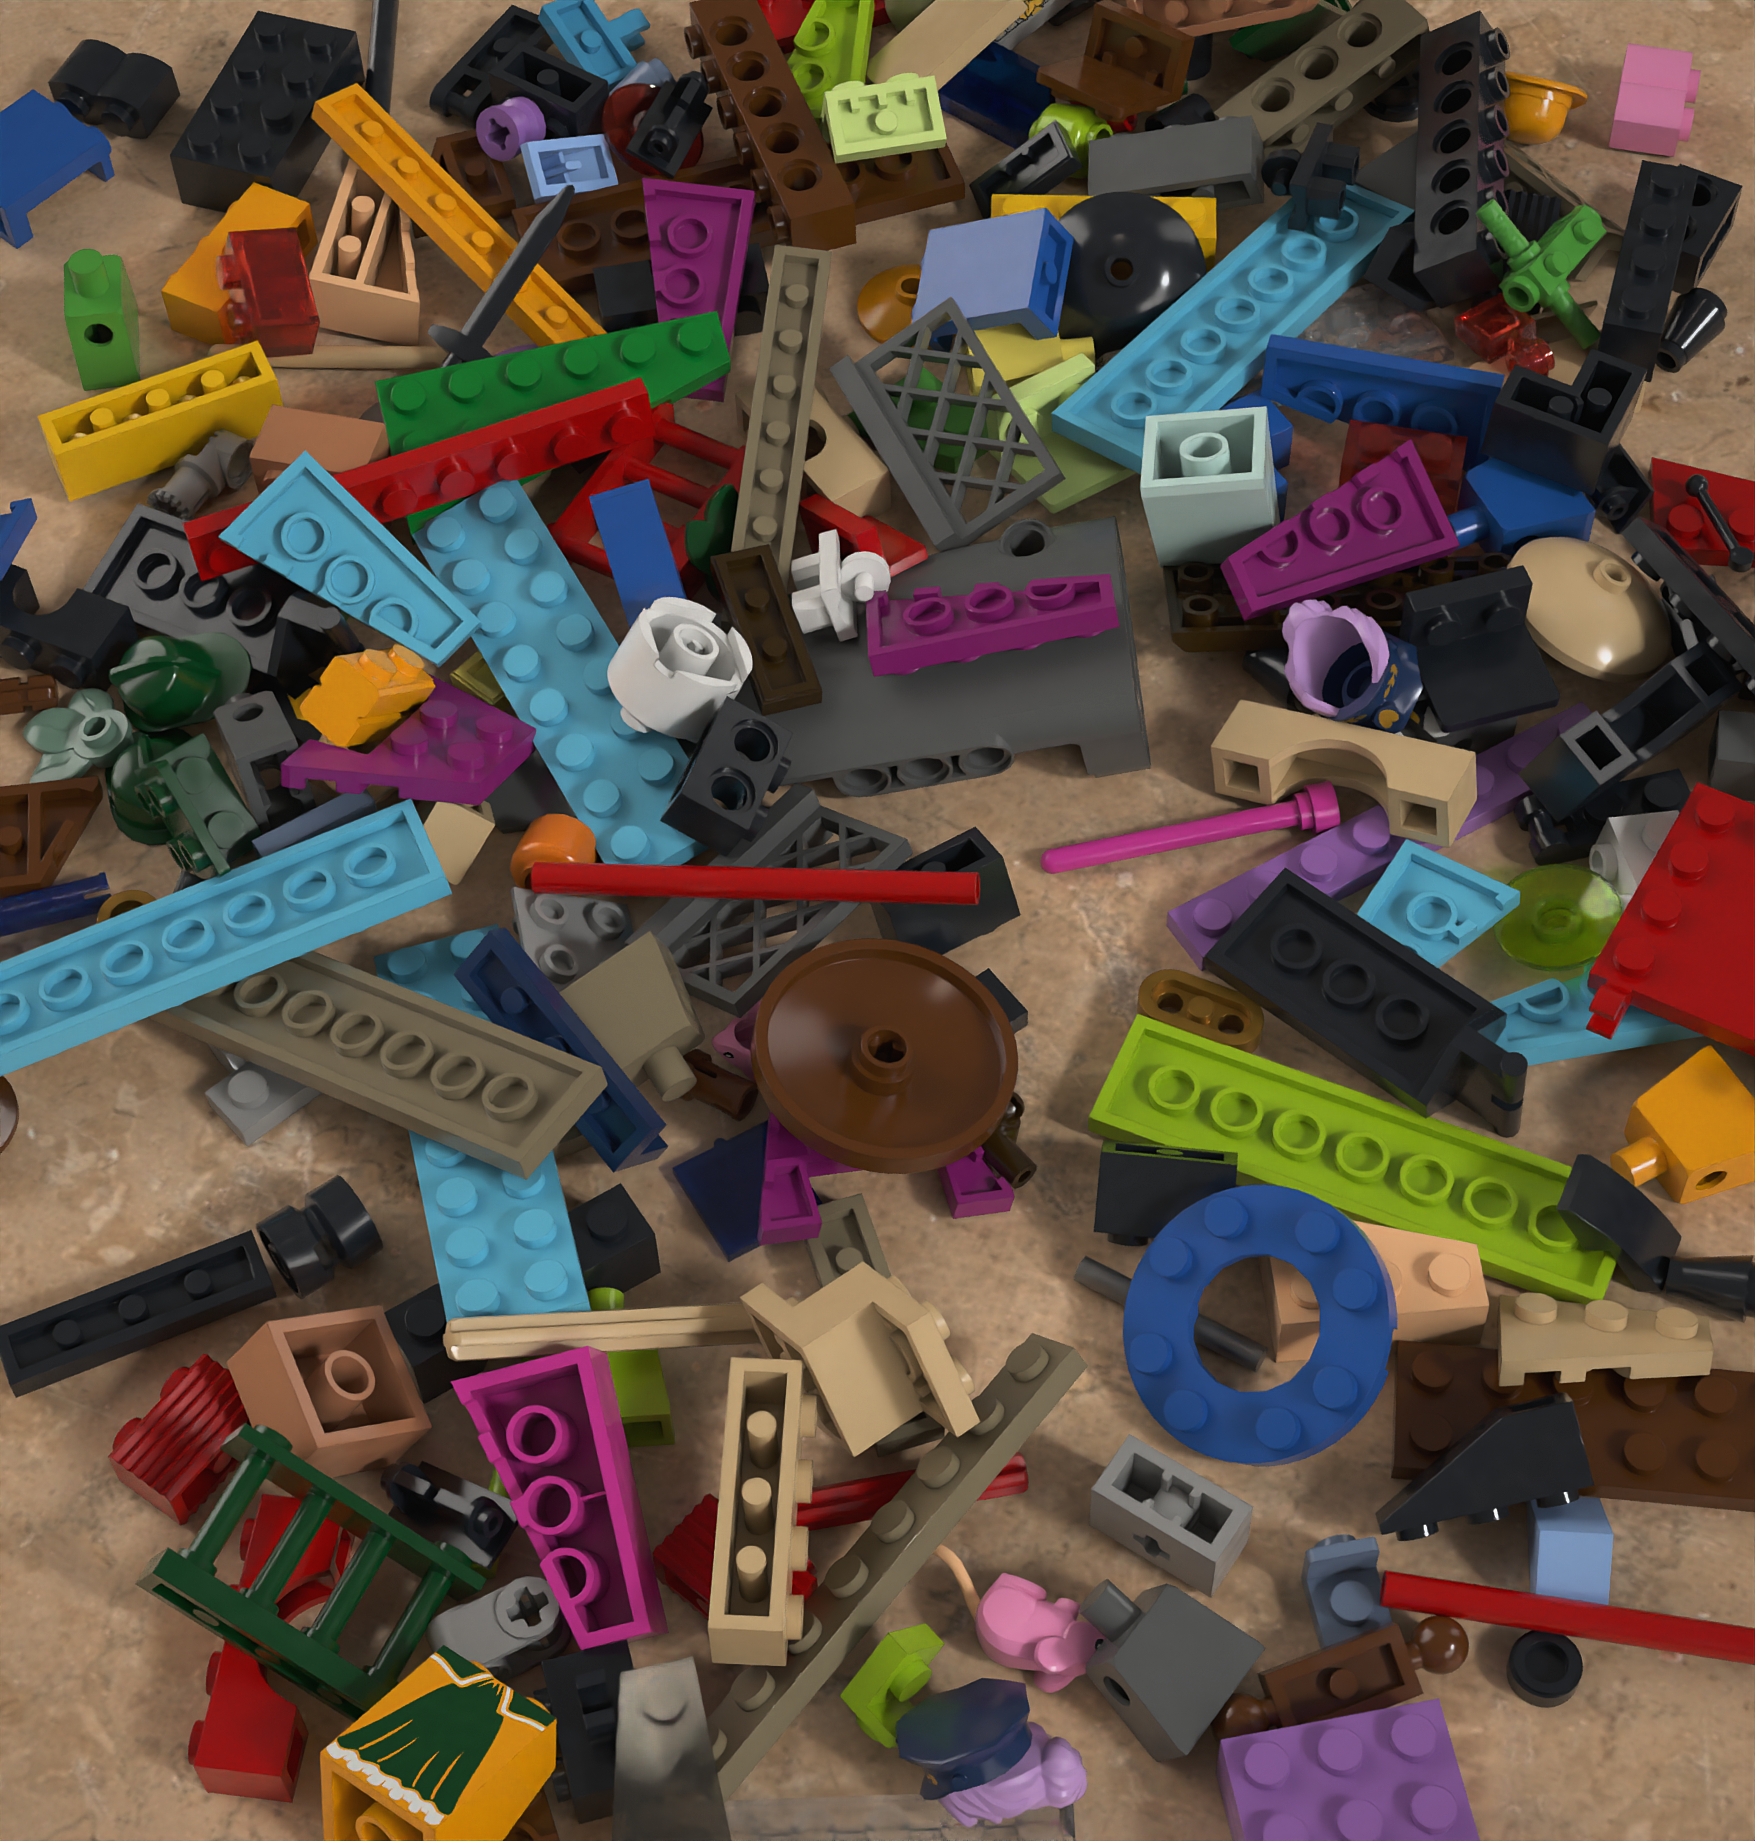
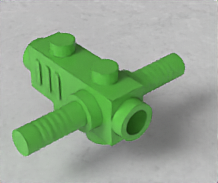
(1541, 267)

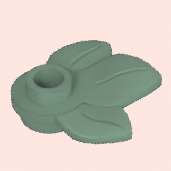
(78, 736)

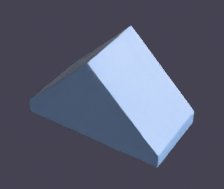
(568, 161)
(1570, 1550)

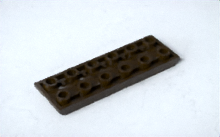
(1208, 619)

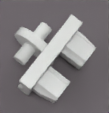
(833, 586)

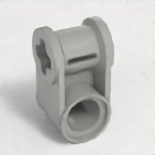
(497, 1628)

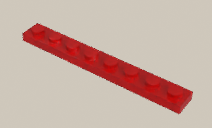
(463, 464)

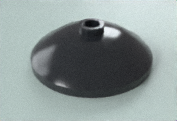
(1148, 238)

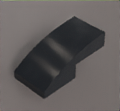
(1618, 1218)

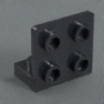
(1477, 650)

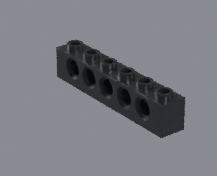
(1460, 158)

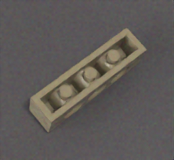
(1332, 73)

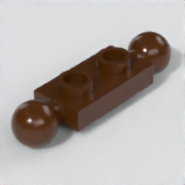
(1346, 1678)

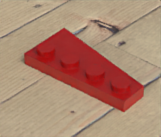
(1688, 521)

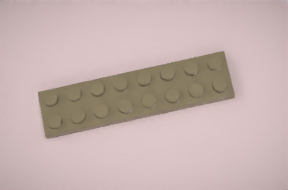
(399, 1057)

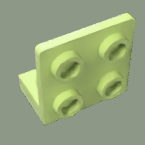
(882, 118)
(1083, 468)

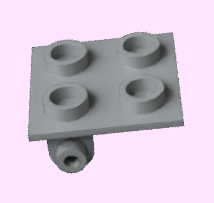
(568, 932)

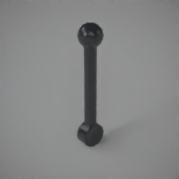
(1740, 557)

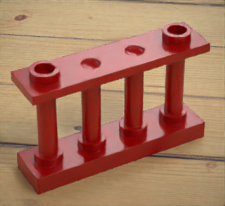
(631, 465)

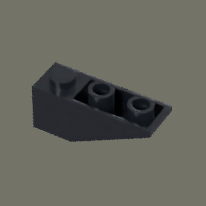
(1504, 1460)

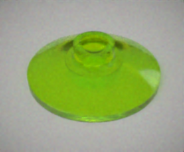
(1556, 898)

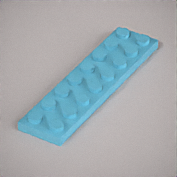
(1221, 326)
(553, 667)
(215, 933)
(492, 1235)

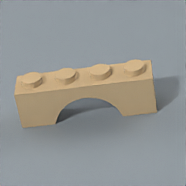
(1278, 751)

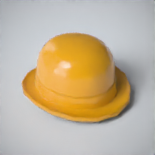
(1538, 107)

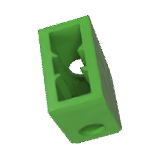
(101, 293)

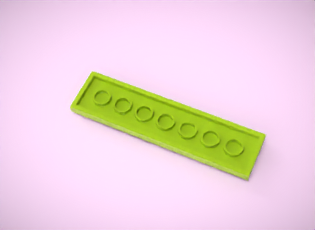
(1351, 1152)

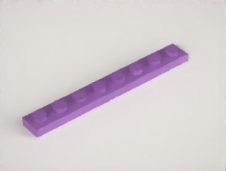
(1362, 847)

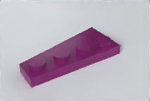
(988, 620)

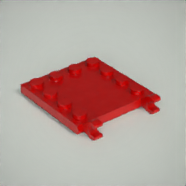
(1689, 929)

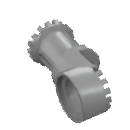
(204, 476)

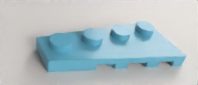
(339, 552)
(1552, 1017)

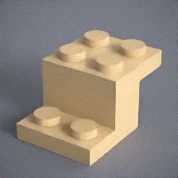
(866, 1356)

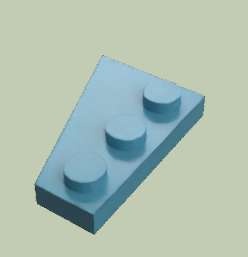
(1435, 903)

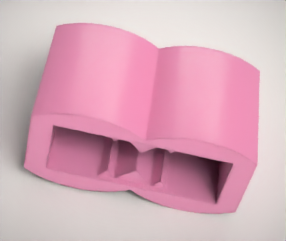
(1652, 100)

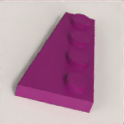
(698, 255)
(1355, 534)

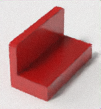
(859, 534)

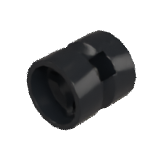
(319, 1236)

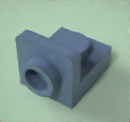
(1343, 1588)

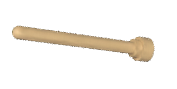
(356, 357)

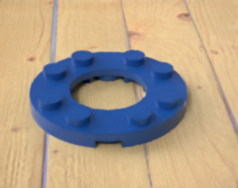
(1347, 1360)

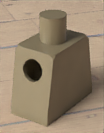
(641, 1015)

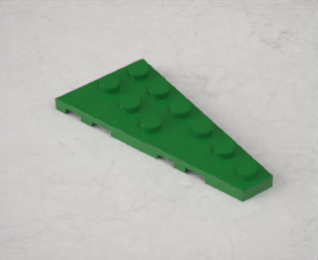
(463, 397)

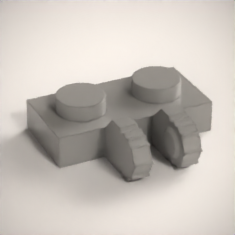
(254, 1098)

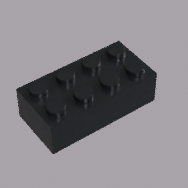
(260, 111)

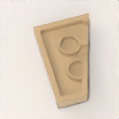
(1575, 1338)

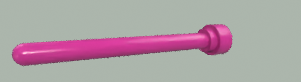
(1312, 809)

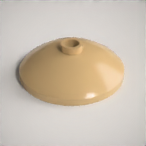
(1593, 610)

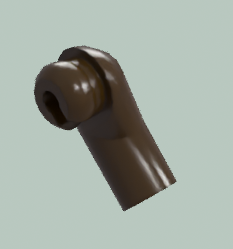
(1003, 1151)

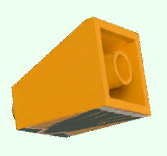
(438, 1759)

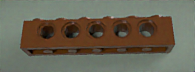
(771, 125)

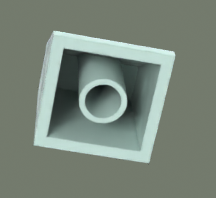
(1207, 483)

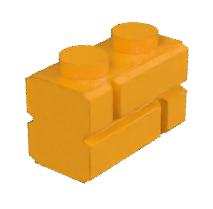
(367, 695)

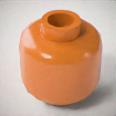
(552, 840)

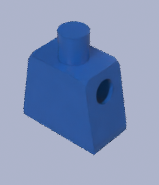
(1510, 506)

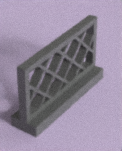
(899, 443)
(789, 838)

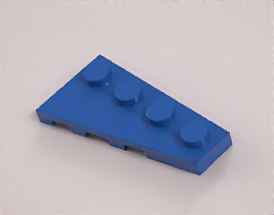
(1381, 389)

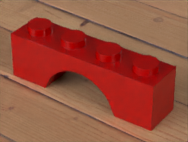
(250, 1733)

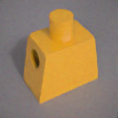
(1691, 1131)

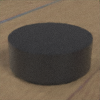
(1544, 1668)

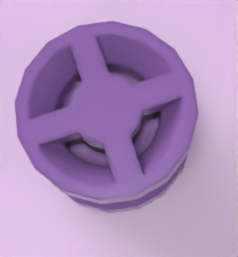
(509, 125)

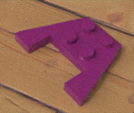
(442, 753)
(789, 1205)

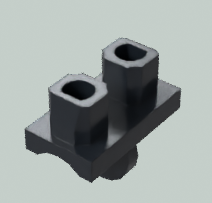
(1315, 178)

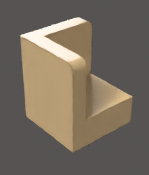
(456, 833)

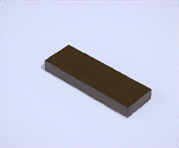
(764, 617)

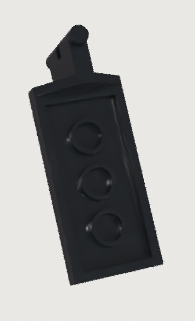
(269, 615)
(1372, 1003)

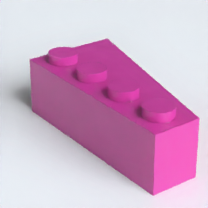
(573, 1488)

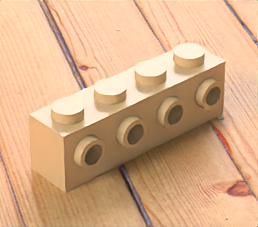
(757, 1513)

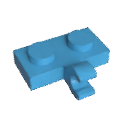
(593, 41)

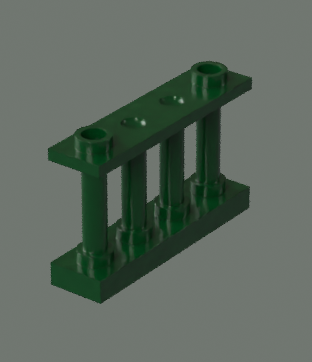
(249, 1616)

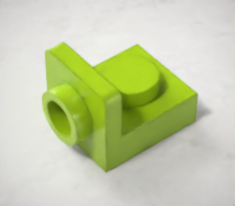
(889, 1679)

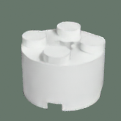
(677, 669)

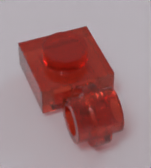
(1501, 331)

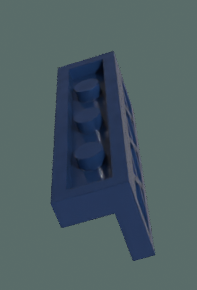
(522, 999)

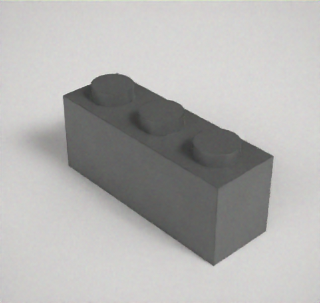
(1193, 160)

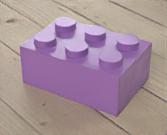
(1348, 1780)

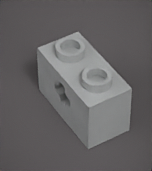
(1170, 1515)

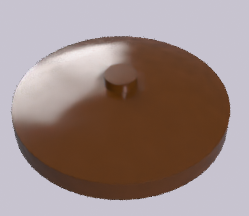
(884, 1056)

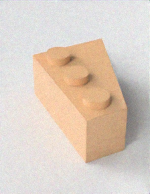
(366, 265)
(1434, 1284)

